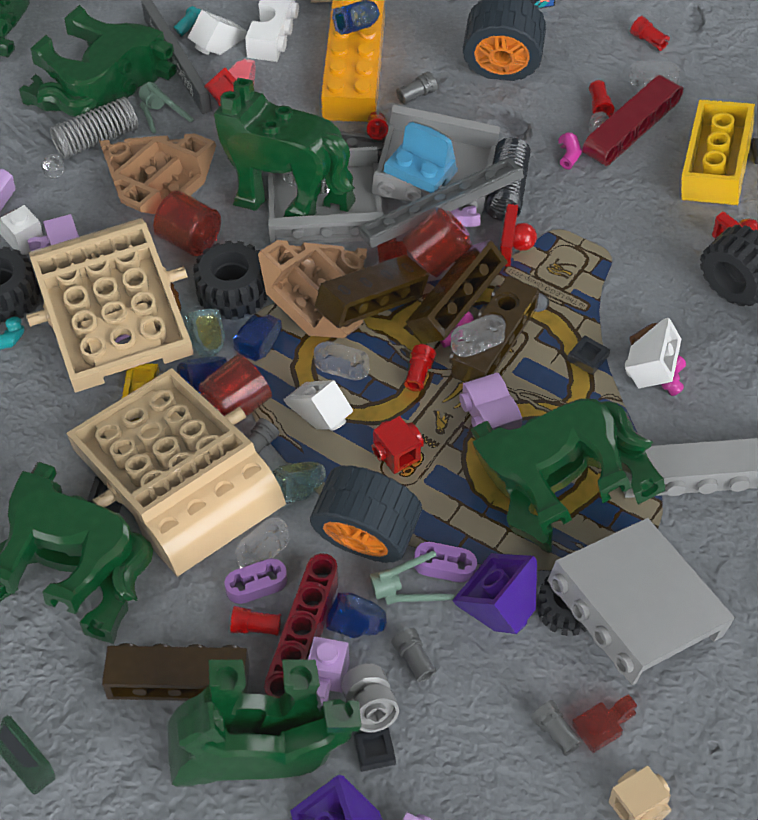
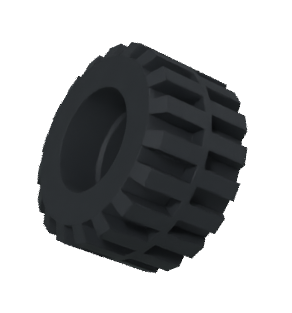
(226, 263)
(732, 265)
(17, 284)

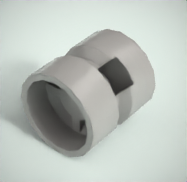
(376, 701)

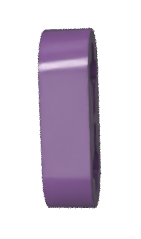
(445, 562)
(256, 581)

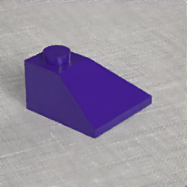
(501, 592)
(336, 801)

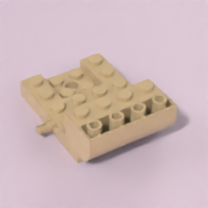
(108, 289)
(178, 469)

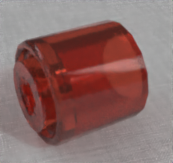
(187, 223)
(438, 241)
(235, 385)

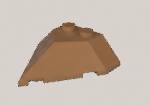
(154, 167)
(295, 274)

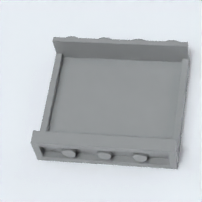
(472, 144)
(328, 223)
(638, 598)

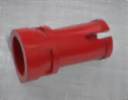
(645, 31)
(600, 100)
(377, 126)
(421, 361)
(246, 621)

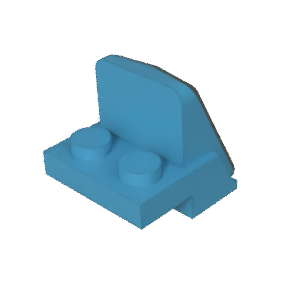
(423, 158)

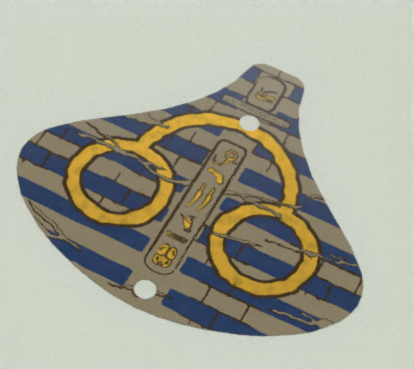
(455, 491)

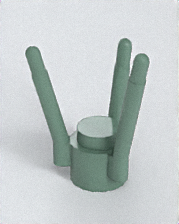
(154, 98)
(387, 582)

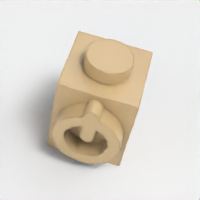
(641, 796)

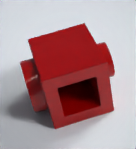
(397, 444)

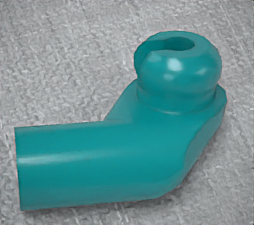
(187, 21)
(12, 333)

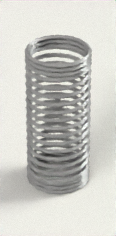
(125, 115)

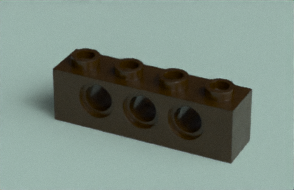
(515, 304)

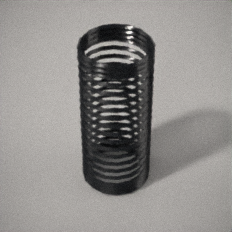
(524, 163)

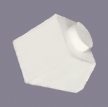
(215, 33)
(19, 227)
(654, 355)
(320, 404)

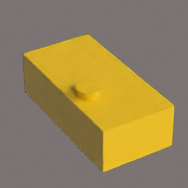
(718, 152)

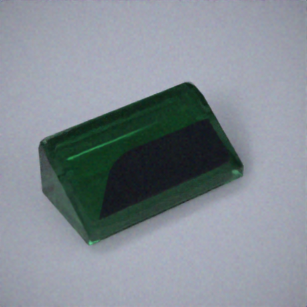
(24, 757)

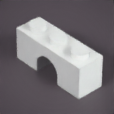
(268, 37)

